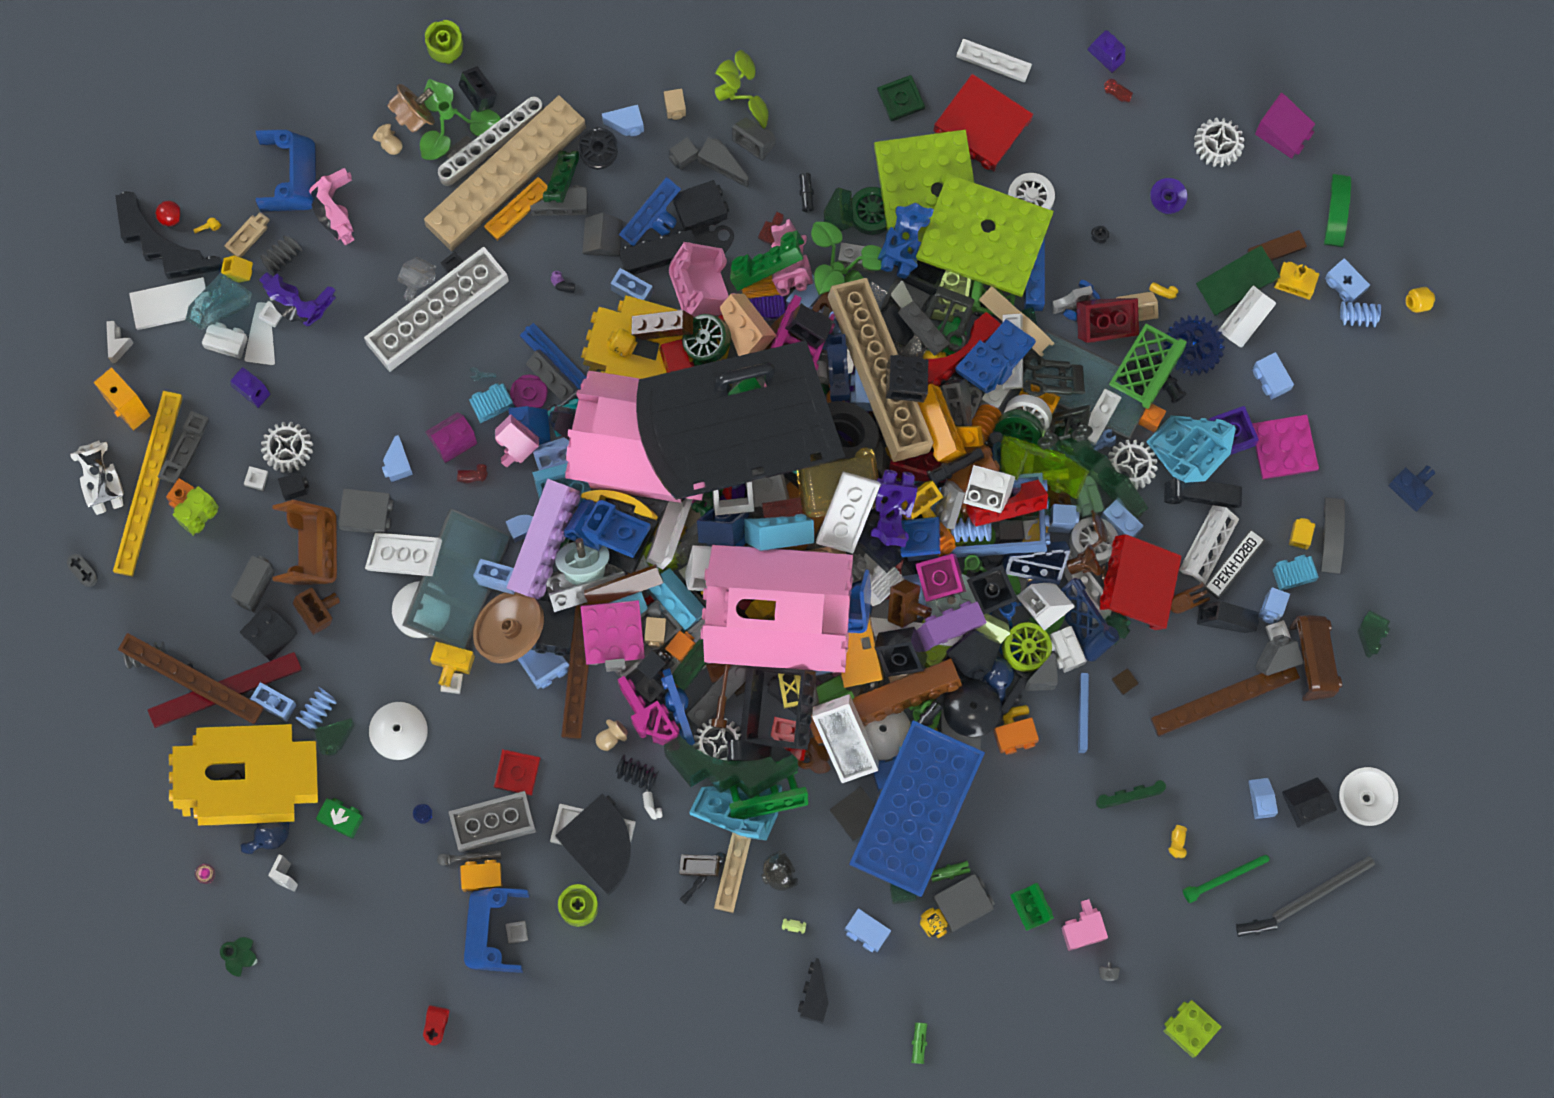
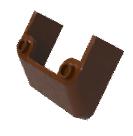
(1317, 656)

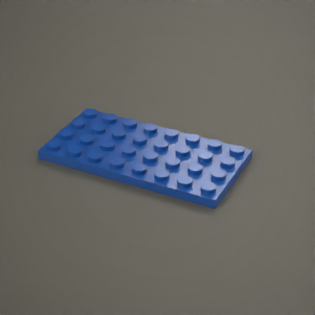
(917, 808)

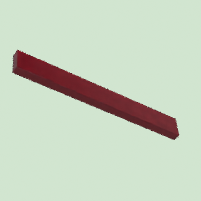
(240, 683)

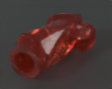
(1117, 90)
(469, 476)

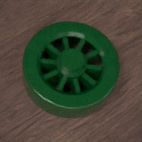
(869, 210)
(707, 338)
(1009, 425)

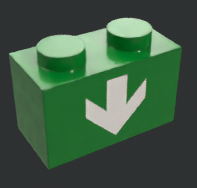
(339, 817)

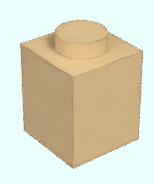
(674, 104)
(655, 632)

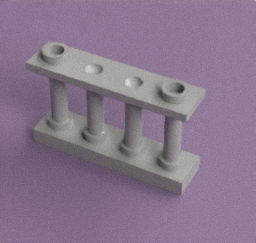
(566, 595)

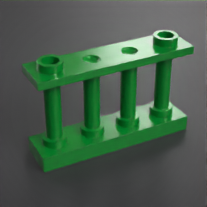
(768, 804)

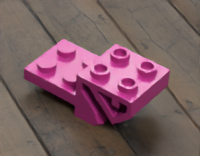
(663, 731)

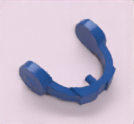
(1073, 315)

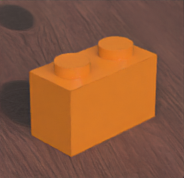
(1016, 735)

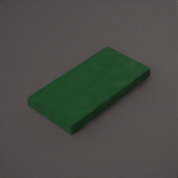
(1234, 280)

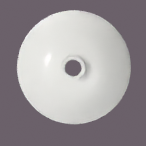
(400, 607)
(404, 742)
(887, 743)
(1379, 789)

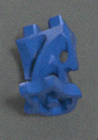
(895, 247)

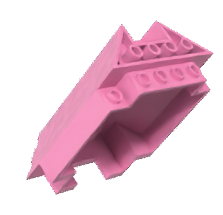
(607, 442)
(810, 608)

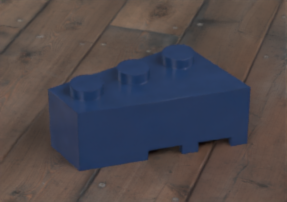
(1039, 565)

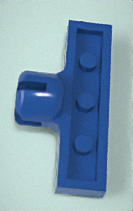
(652, 213)
(677, 702)

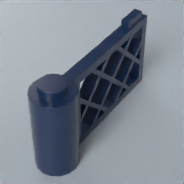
(1102, 636)

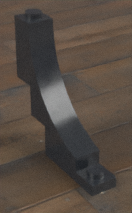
(176, 259)

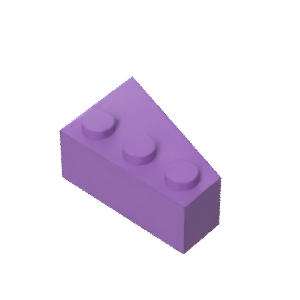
(951, 624)

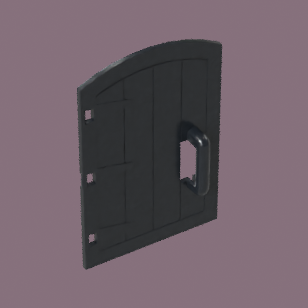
(705, 436)

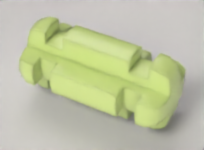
(794, 926)

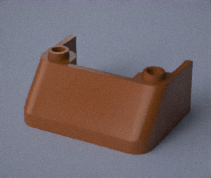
(315, 543)

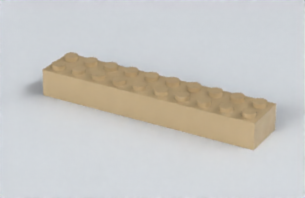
(505, 173)
(870, 351)

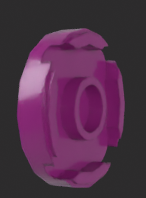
(529, 391)

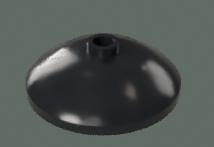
(971, 721)

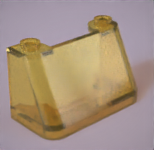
(820, 482)

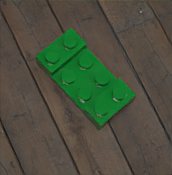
(749, 271)

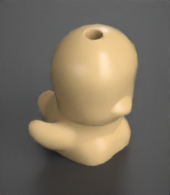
(388, 141)
(609, 738)

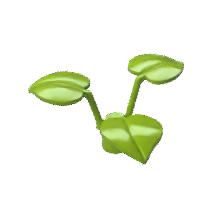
(729, 73)

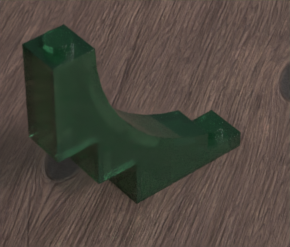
(1102, 471)
(750, 776)

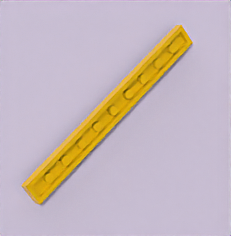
(147, 484)

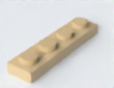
(732, 873)

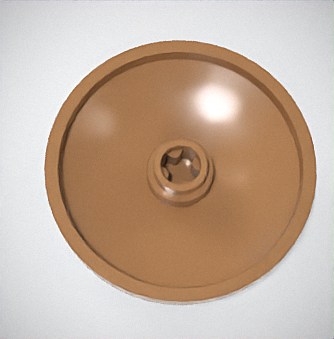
(508, 627)

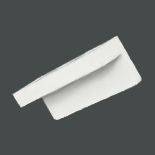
(1247, 316)
(279, 871)

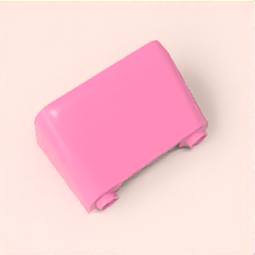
(698, 278)

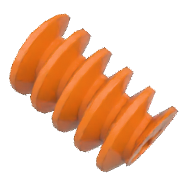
(986, 418)

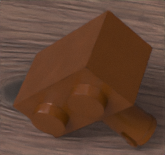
(905, 604)
(314, 610)

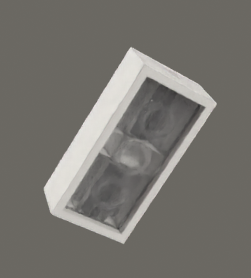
(845, 738)

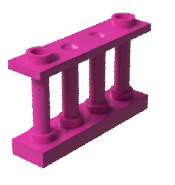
(783, 335)

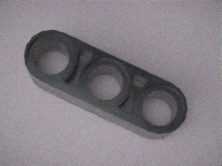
(746, 751)

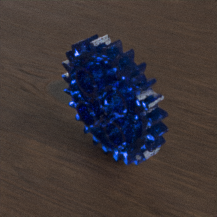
(1209, 339)

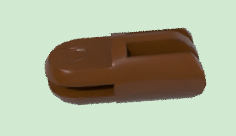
(1184, 601)

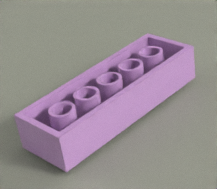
(543, 539)

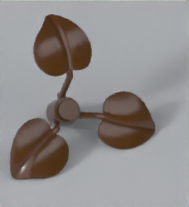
(1089, 562)

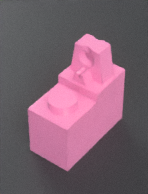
(517, 439)
(1087, 931)

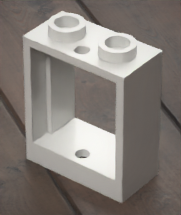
(734, 505)

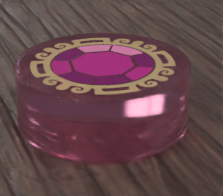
(205, 873)

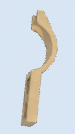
(1001, 306)

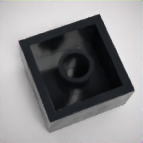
(900, 651)

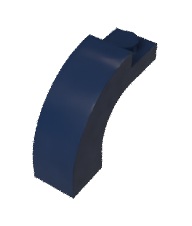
(838, 367)

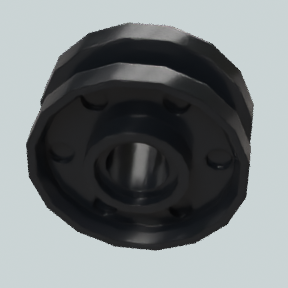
(598, 137)

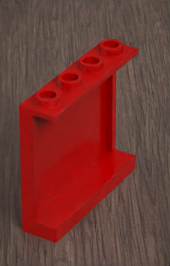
(989, 121)
(1140, 581)

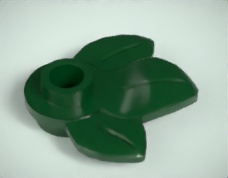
(241, 955)

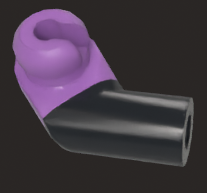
(560, 284)

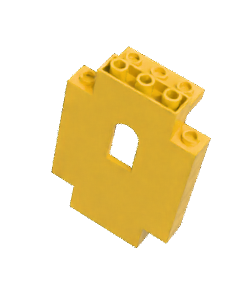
(606, 321)
(275, 775)

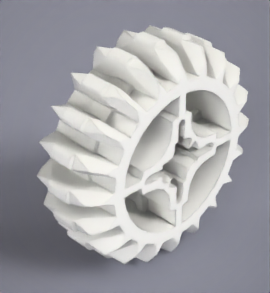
(1226, 143)
(292, 441)
(1146, 460)
(711, 740)

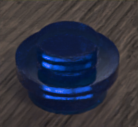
(422, 813)

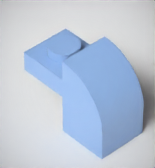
(519, 526)

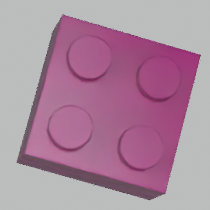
(940, 577)

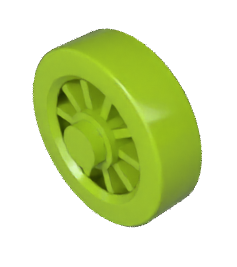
(1027, 646)

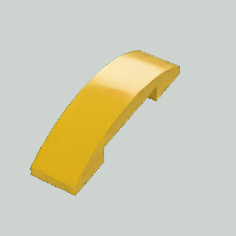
(640, 509)

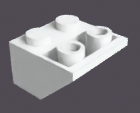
(988, 489)
(696, 567)
(1045, 603)

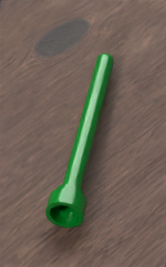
(1192, 893)

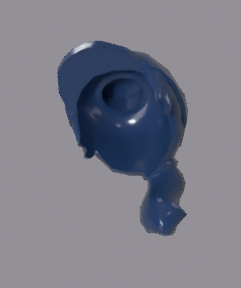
(1000, 677)
(267, 837)

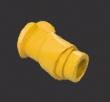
(1178, 840)

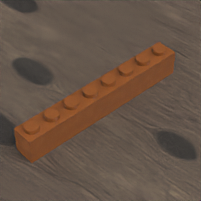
(903, 694)

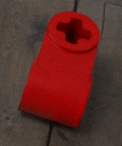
(435, 1021)

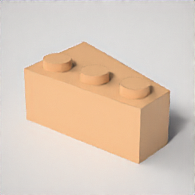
(747, 327)

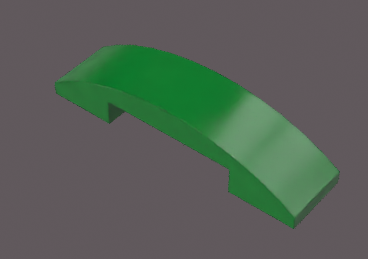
(1338, 210)

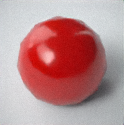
(168, 213)

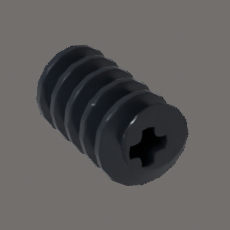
(636, 773)

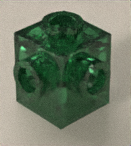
(1120, 623)

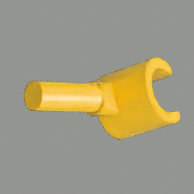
(211, 222)

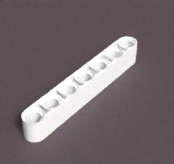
(488, 149)

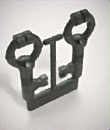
(956, 298)
(1078, 377)
(1083, 428)

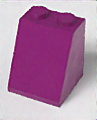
(1285, 127)
(452, 437)

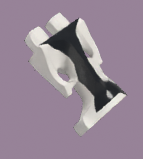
(92, 456)

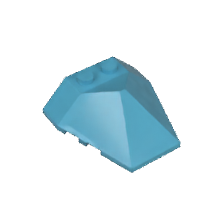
(1192, 447)
(714, 808)

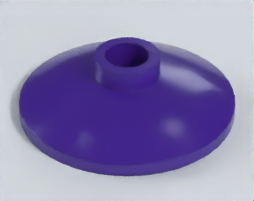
(1172, 188)

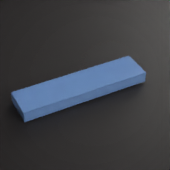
(1083, 713)

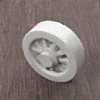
(1032, 194)
(1043, 411)
(1089, 537)

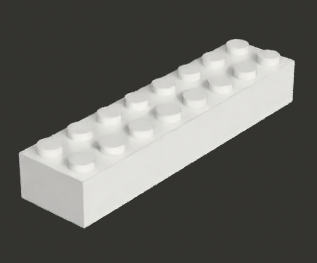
(436, 309)

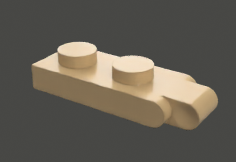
(247, 235)

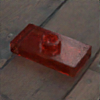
(782, 508)

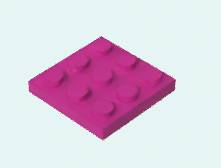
(1285, 447)
(612, 631)

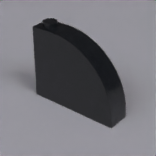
(599, 842)

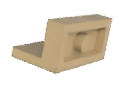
(1146, 305)

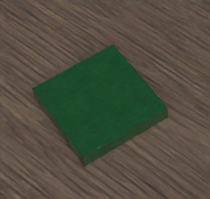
(901, 98)

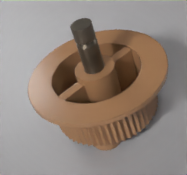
(410, 108)

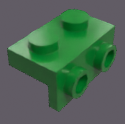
(1032, 906)

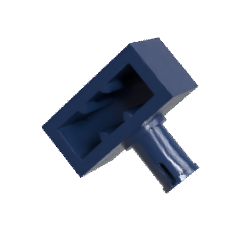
(1412, 487)

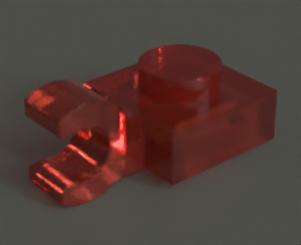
(766, 232)

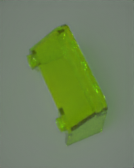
(1028, 458)

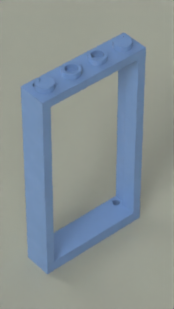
(1006, 548)

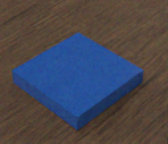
(923, 537)

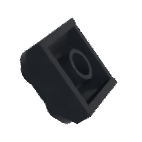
(925, 277)

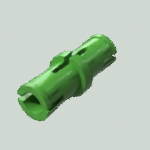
(950, 871)
(919, 1043)

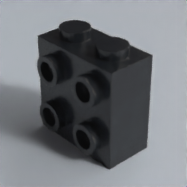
(907, 378)

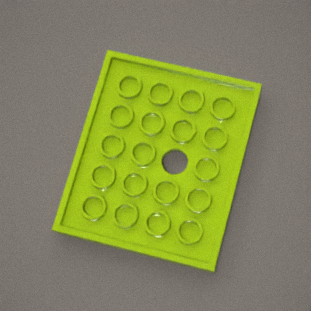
(914, 164)
(994, 258)

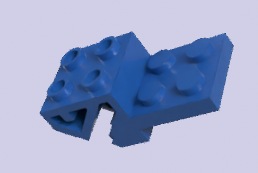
(994, 360)
(606, 526)

